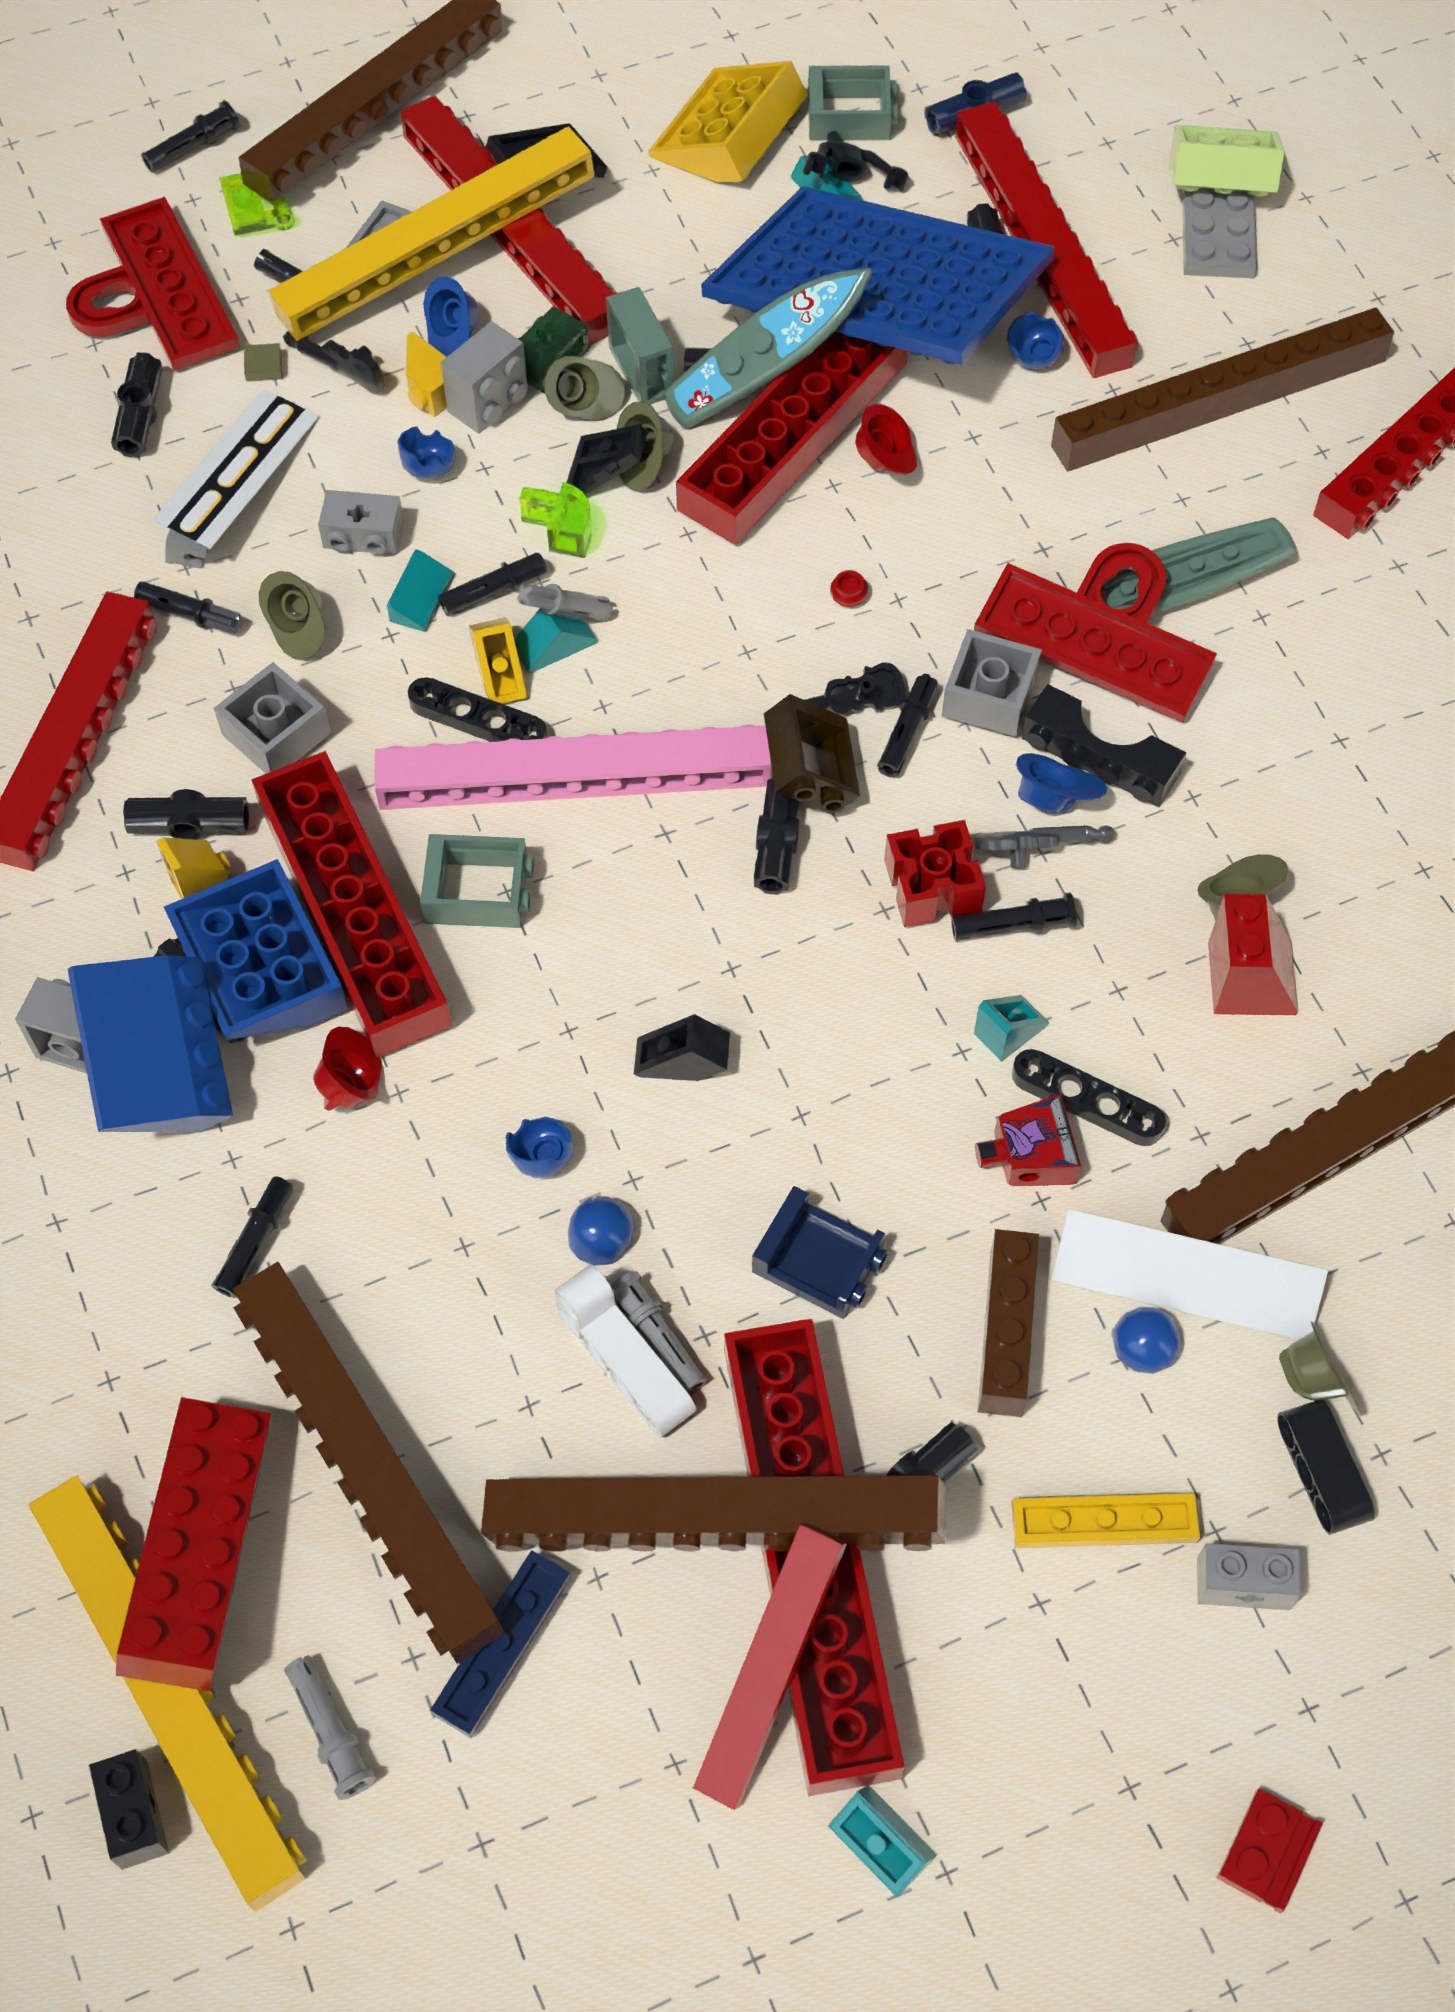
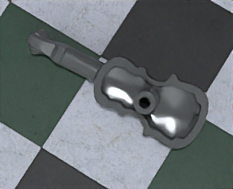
(1039, 838)

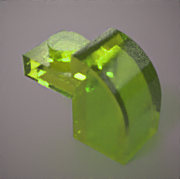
(563, 513)

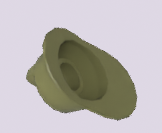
(584, 388)
(656, 446)
(293, 614)
(1246, 876)
(1312, 1371)

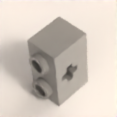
(361, 522)
(1248, 1576)

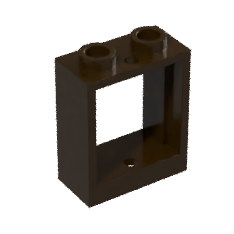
(790, 725)

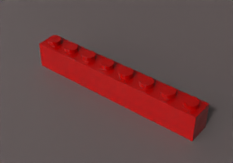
(71, 727)

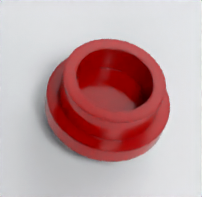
(849, 588)

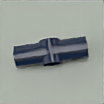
(1004, 91)

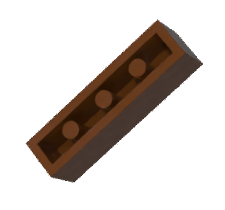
(1008, 1323)

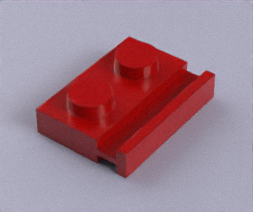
(1269, 1850)

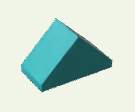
(551, 639)
(1007, 1024)

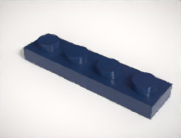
(483, 1674)

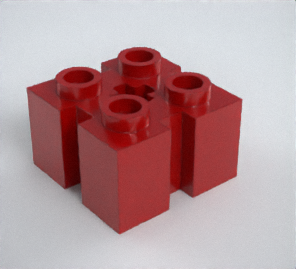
(934, 873)

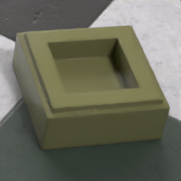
(262, 362)

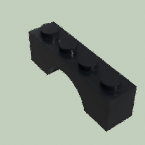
(1140, 768)

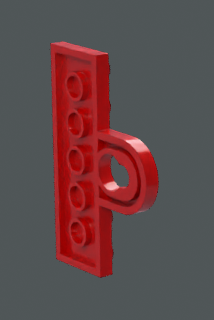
(166, 284)
(1099, 641)

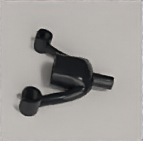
(850, 161)

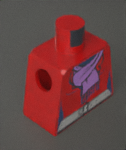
(1033, 1145)

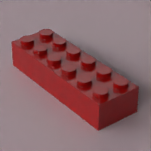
(193, 1545)

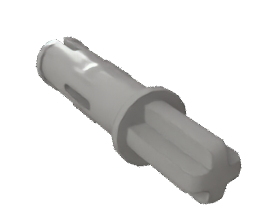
(554, 600)

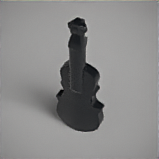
(354, 364)
(877, 688)

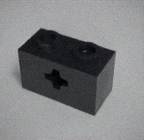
(128, 1809)

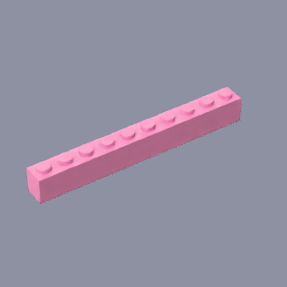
(572, 767)

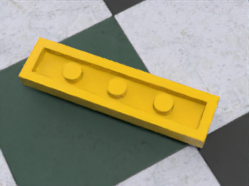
(1105, 1520)

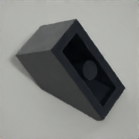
(683, 1051)

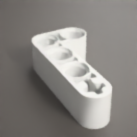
(622, 1353)

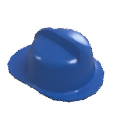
(449, 314)
(1053, 785)

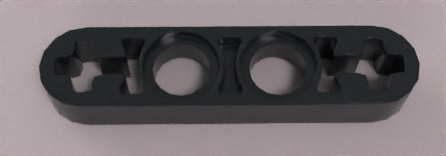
(474, 720)
(1091, 1090)

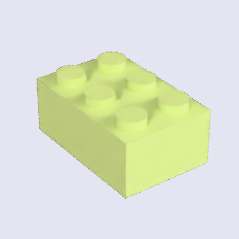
(1226, 159)

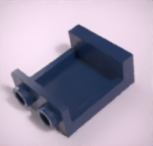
(818, 1255)

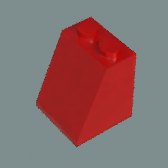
(1250, 959)

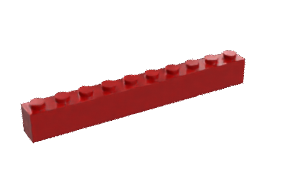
(1032, 215)
(530, 240)

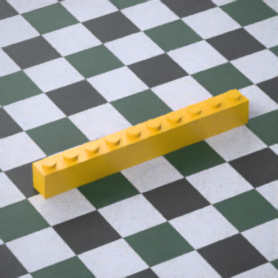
(431, 233)
(179, 1717)

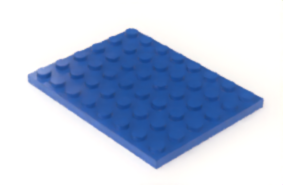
(932, 279)

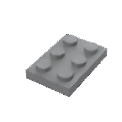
(1218, 234)

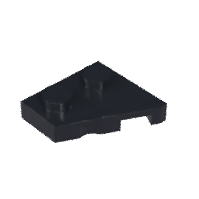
(605, 456)

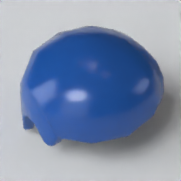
(1035, 341)
(425, 454)
(540, 1147)
(600, 1230)
(1146, 1340)

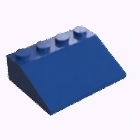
(257, 954)
(150, 1045)

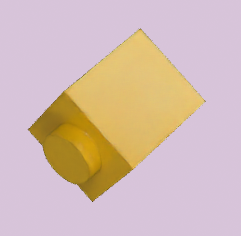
(425, 375)
(498, 660)
(193, 864)

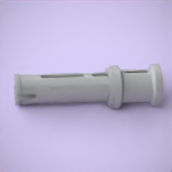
(647, 1319)
(336, 1746)

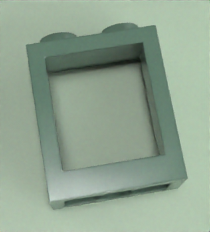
(851, 83)
(639, 345)
(475, 851)

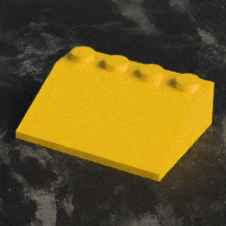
(731, 120)

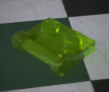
(247, 209)

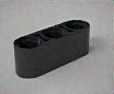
(1325, 1466)

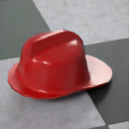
(885, 440)
(347, 1070)

